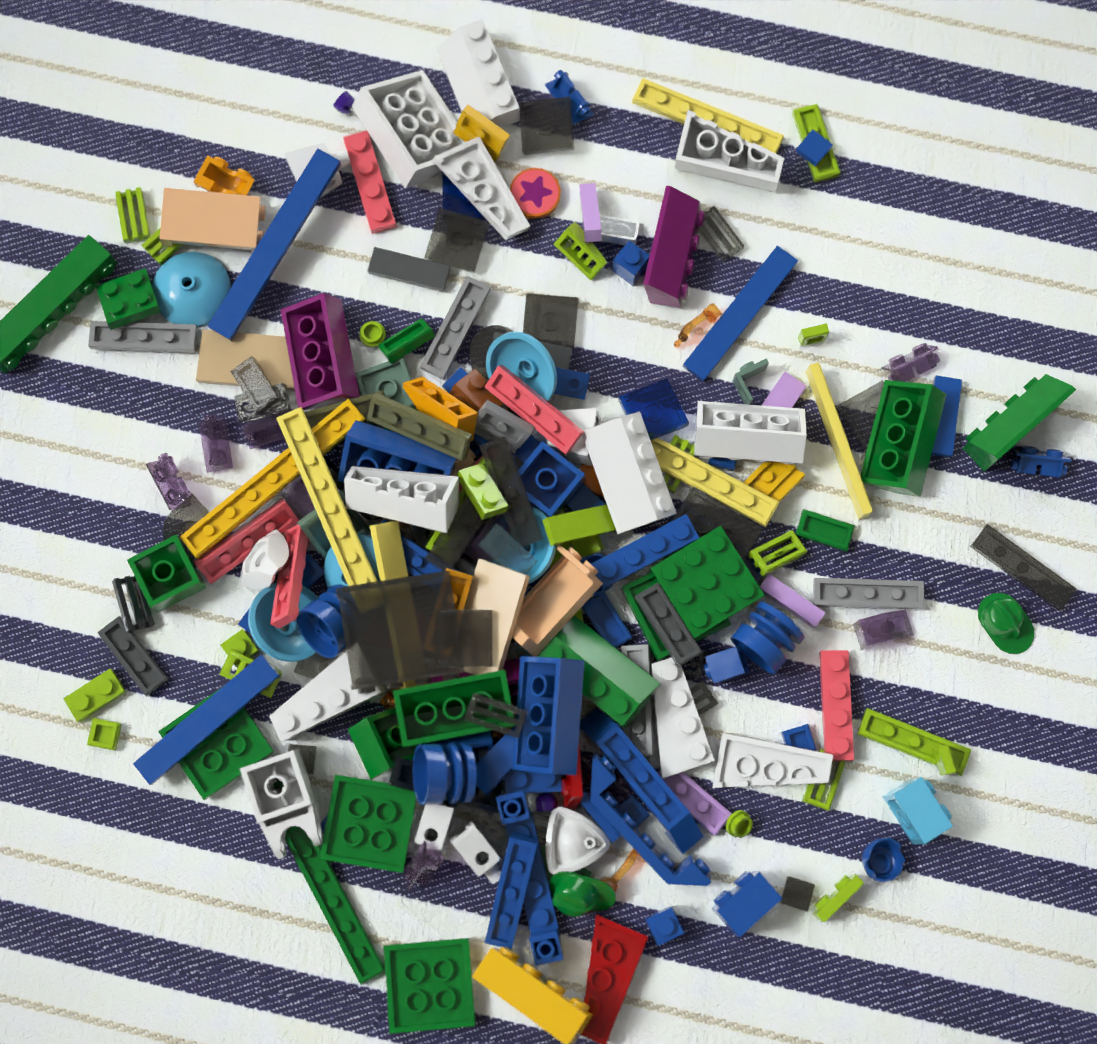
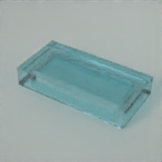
(507, 551)

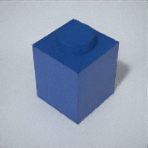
(630, 263)
(726, 665)
(664, 925)

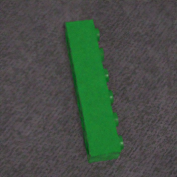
(52, 300)

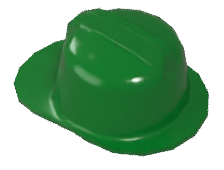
(1006, 623)
(580, 894)

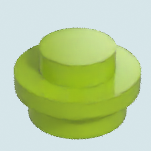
(372, 334)
(739, 824)

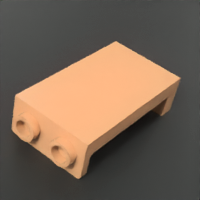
(211, 219)
(555, 600)

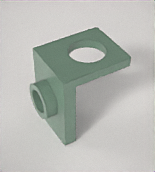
(747, 371)

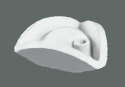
(264, 561)
(572, 841)

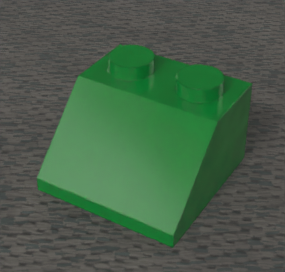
(166, 574)
(380, 742)

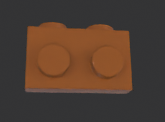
(473, 393)

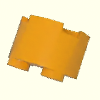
(218, 178)

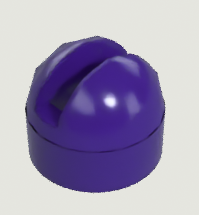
(343, 103)
(545, 802)

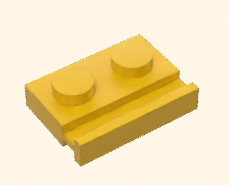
(474, 124)
(775, 479)

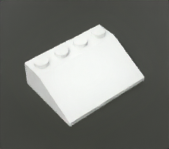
(408, 125)

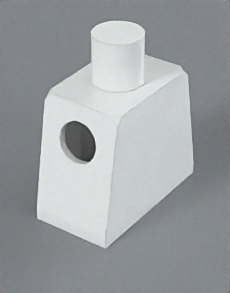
(300, 158)
(584, 420)
(439, 818)
(471, 841)

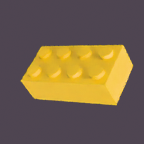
(532, 996)

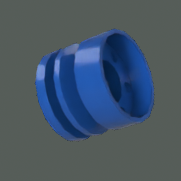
(322, 624)
(771, 632)
(444, 773)

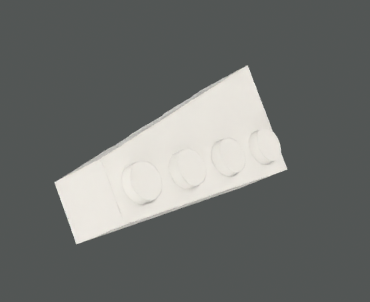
(725, 155)
(404, 496)
(320, 701)

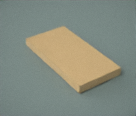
(221, 356)
(503, 593)

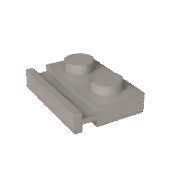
(497, 422)

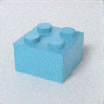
(918, 810)

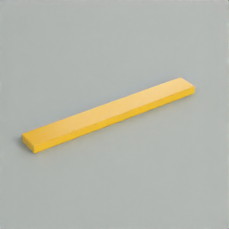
(266, 484)

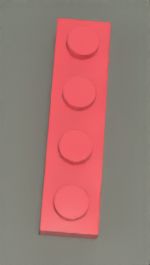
(369, 182)
(534, 409)
(239, 544)
(290, 579)
(836, 704)

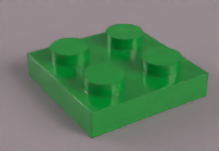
(128, 299)

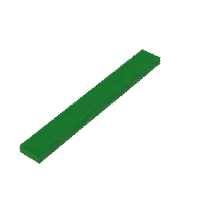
(334, 903)

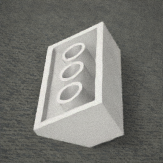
(478, 74)
(750, 432)
(628, 472)

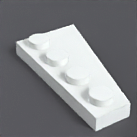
(480, 181)
(679, 727)
(759, 763)

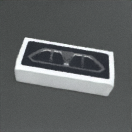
(618, 230)

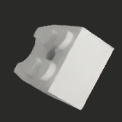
(278, 809)

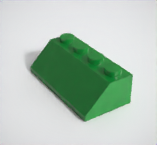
(1016, 420)
(903, 437)
(608, 676)
(439, 708)

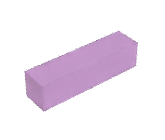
(590, 212)
(791, 601)

